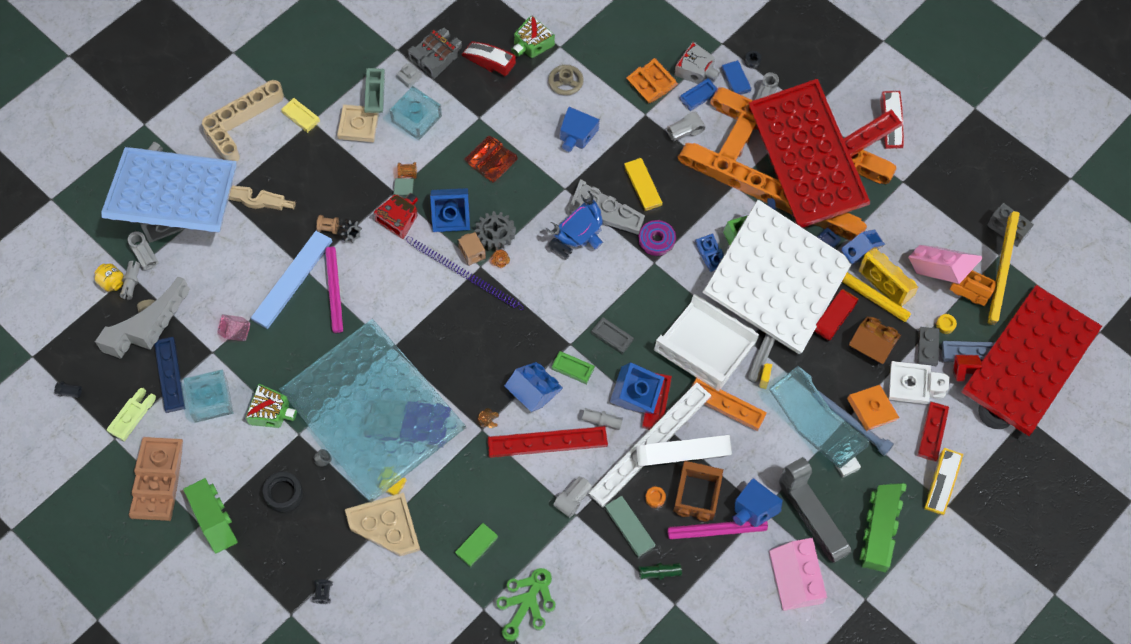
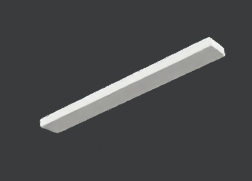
(659, 433)

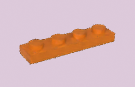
(733, 407)

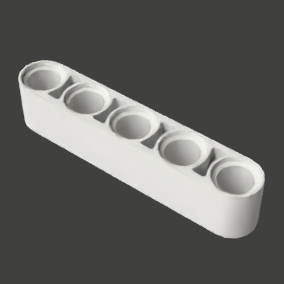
(683, 450)

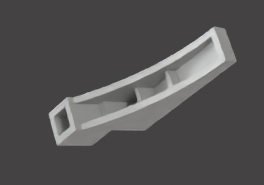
(145, 326)

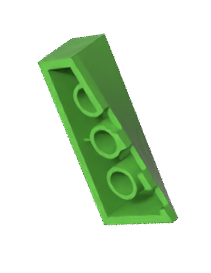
(882, 526)

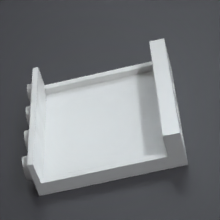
(707, 343)

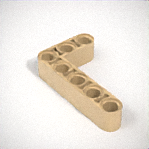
(251, 107)

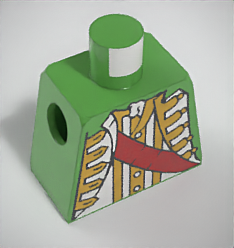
(532, 38)
(269, 408)

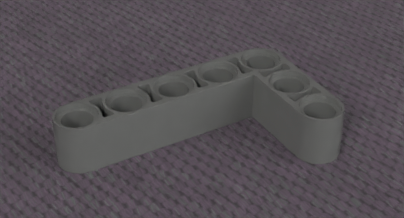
(795, 486)

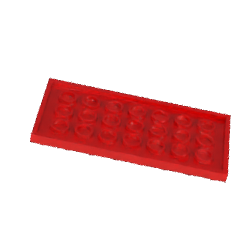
(808, 153)
(1032, 360)

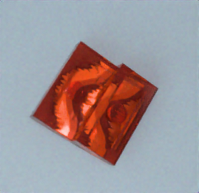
(491, 158)

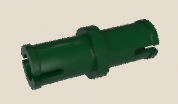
(660, 571)

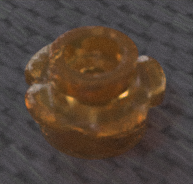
(500, 254)

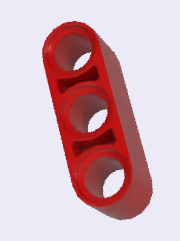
(836, 314)

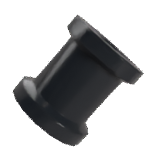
(322, 584)

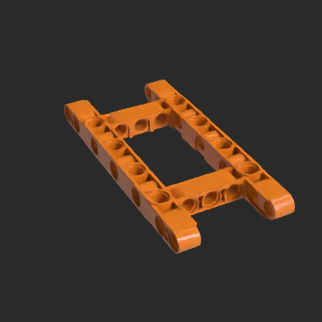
(742, 177)

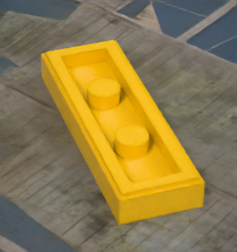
(643, 184)

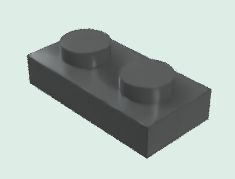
(928, 346)

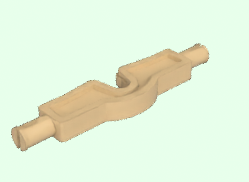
(264, 199)

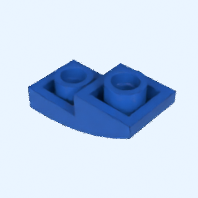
(709, 251)

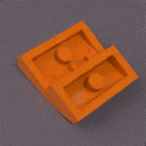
(652, 81)

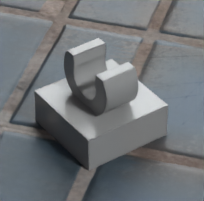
(409, 75)

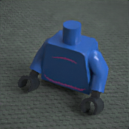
(581, 225)

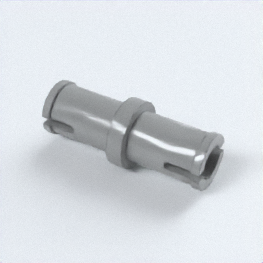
(130, 280)
(602, 418)

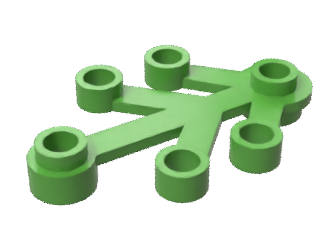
(528, 601)

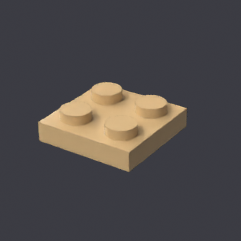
(357, 124)

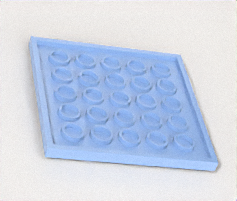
(170, 189)

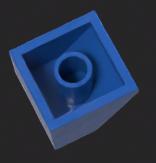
(450, 210)
(637, 389)

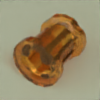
(407, 170)

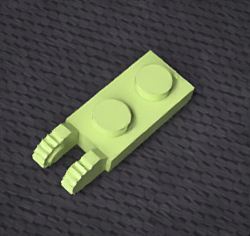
(130, 415)

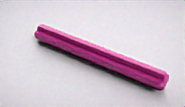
(334, 291)
(713, 529)

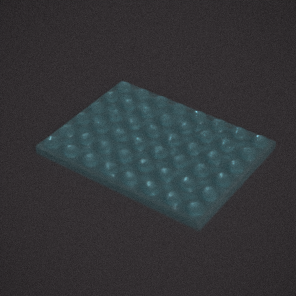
(372, 409)

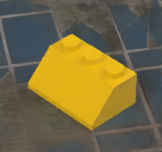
(887, 277)

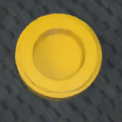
(946, 324)

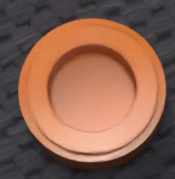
(655, 497)

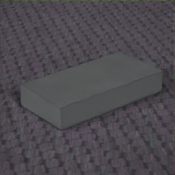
(612, 335)

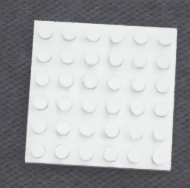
(778, 277)

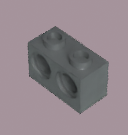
(999, 221)

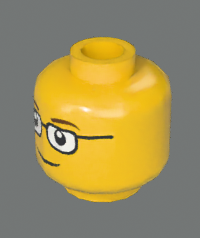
(108, 277)

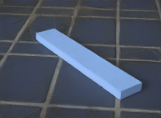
(291, 280)

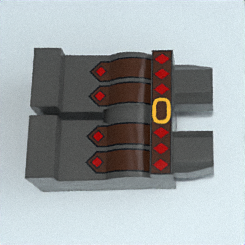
(435, 52)

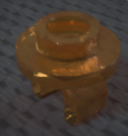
(485, 418)

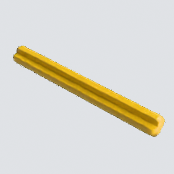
(876, 297)

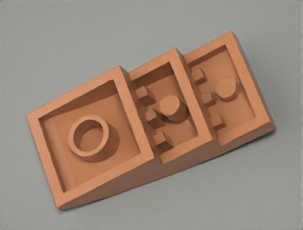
(156, 478)

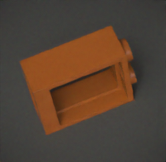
(701, 472)

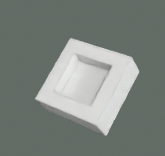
(849, 468)

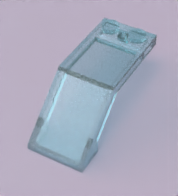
(815, 419)

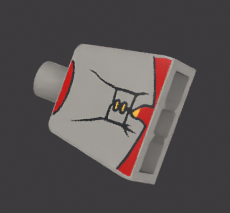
(696, 65)

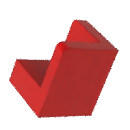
(965, 365)

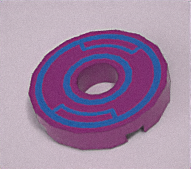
(659, 228)

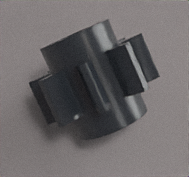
(349, 230)

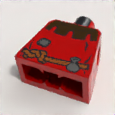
(397, 214)

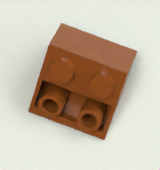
(875, 339)

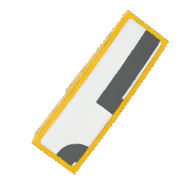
(943, 481)

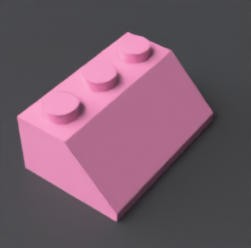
(943, 263)
(798, 574)

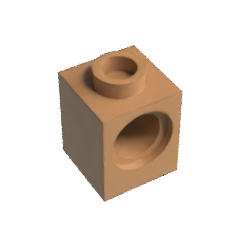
(471, 248)

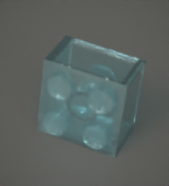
(415, 113)
(208, 396)

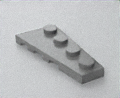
(612, 212)

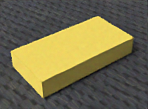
(300, 115)

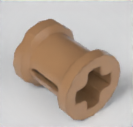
(333, 224)

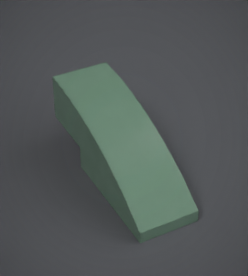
(374, 90)

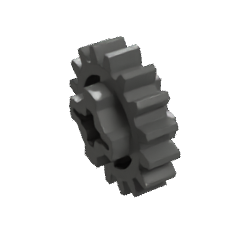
(504, 230)

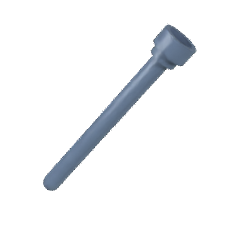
(883, 445)

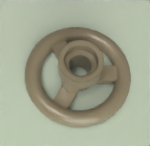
(566, 78)

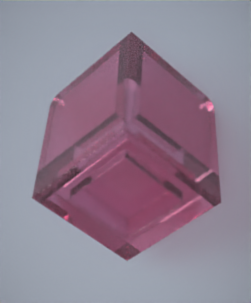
(233, 327)

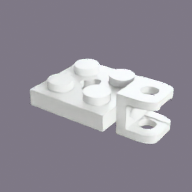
(926, 386)

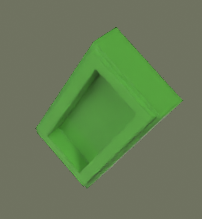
(573, 367)
(476, 544)

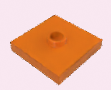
(873, 407)

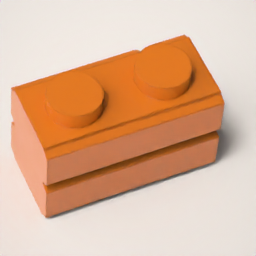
(975, 287)

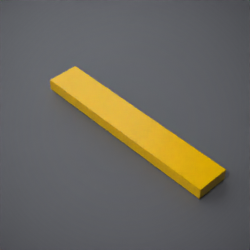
(1003, 268)

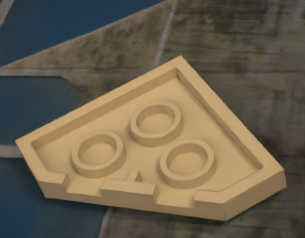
(386, 524)

